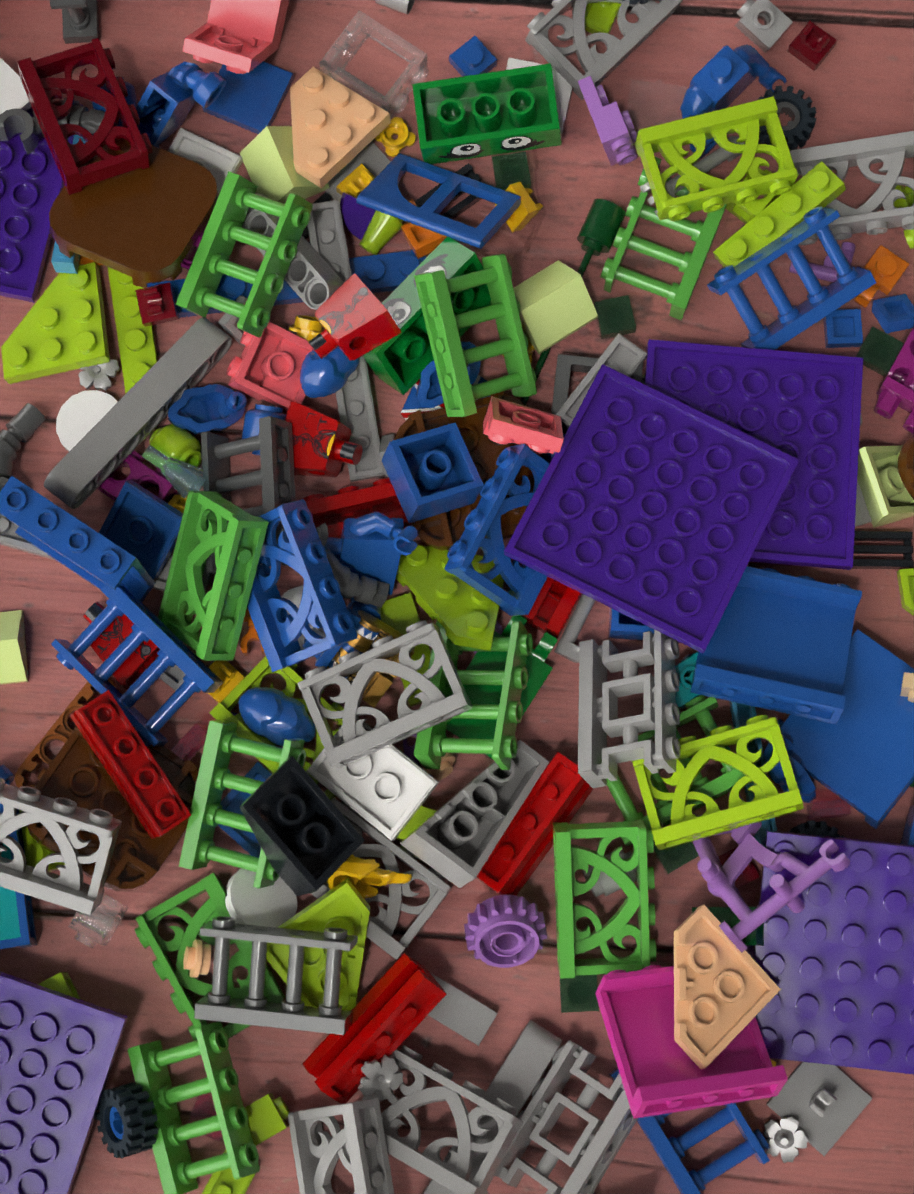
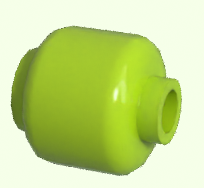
(177, 444)

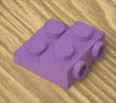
(613, 126)

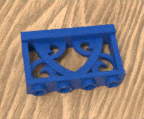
(486, 520)
(320, 594)

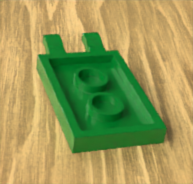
(490, 694)

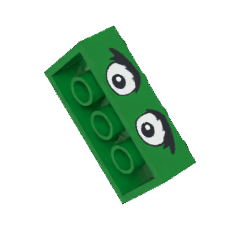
(487, 114)
(406, 355)

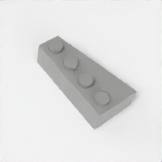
(472, 822)

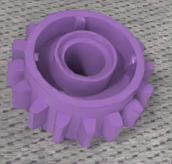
(505, 931)

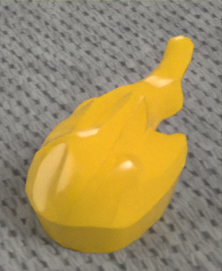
(365, 873)

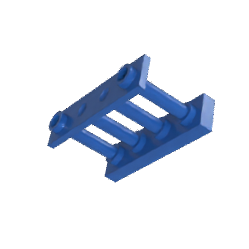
(820, 300)
(171, 653)
(673, 1149)

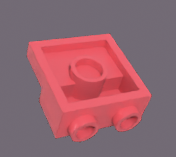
(270, 366)
(519, 424)

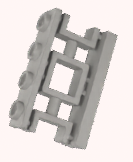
(600, 707)
(596, 1144)

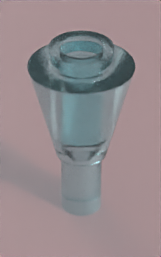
(180, 474)

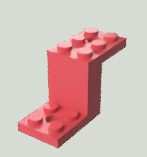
(238, 33)

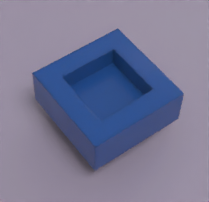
(472, 58)
(894, 313)
(843, 329)

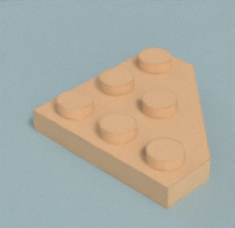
(330, 125)
(713, 988)

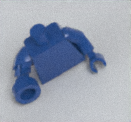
(724, 81)
(172, 96)
(373, 549)

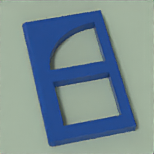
(385, 197)

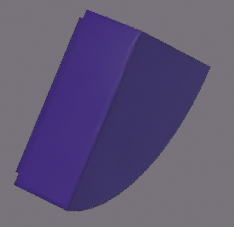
(355, 216)

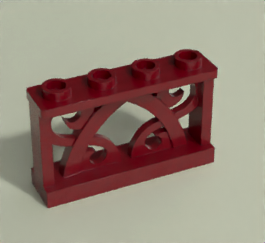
(72, 156)

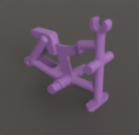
(721, 878)

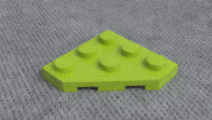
(60, 330)
(456, 605)
(337, 908)

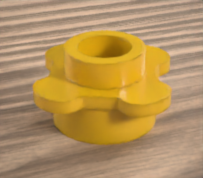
(404, 139)
(306, 327)

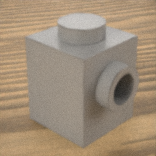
(762, 35)

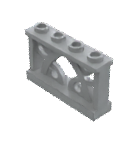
(594, 64)
(840, 156)
(434, 707)
(37, 881)
(383, 925)
(358, 1146)
(455, 1172)

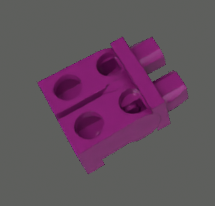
(898, 386)

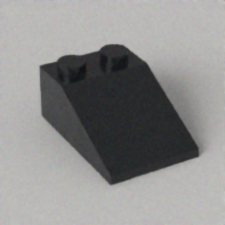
(299, 828)

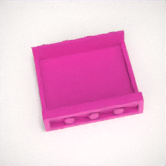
(656, 1069)

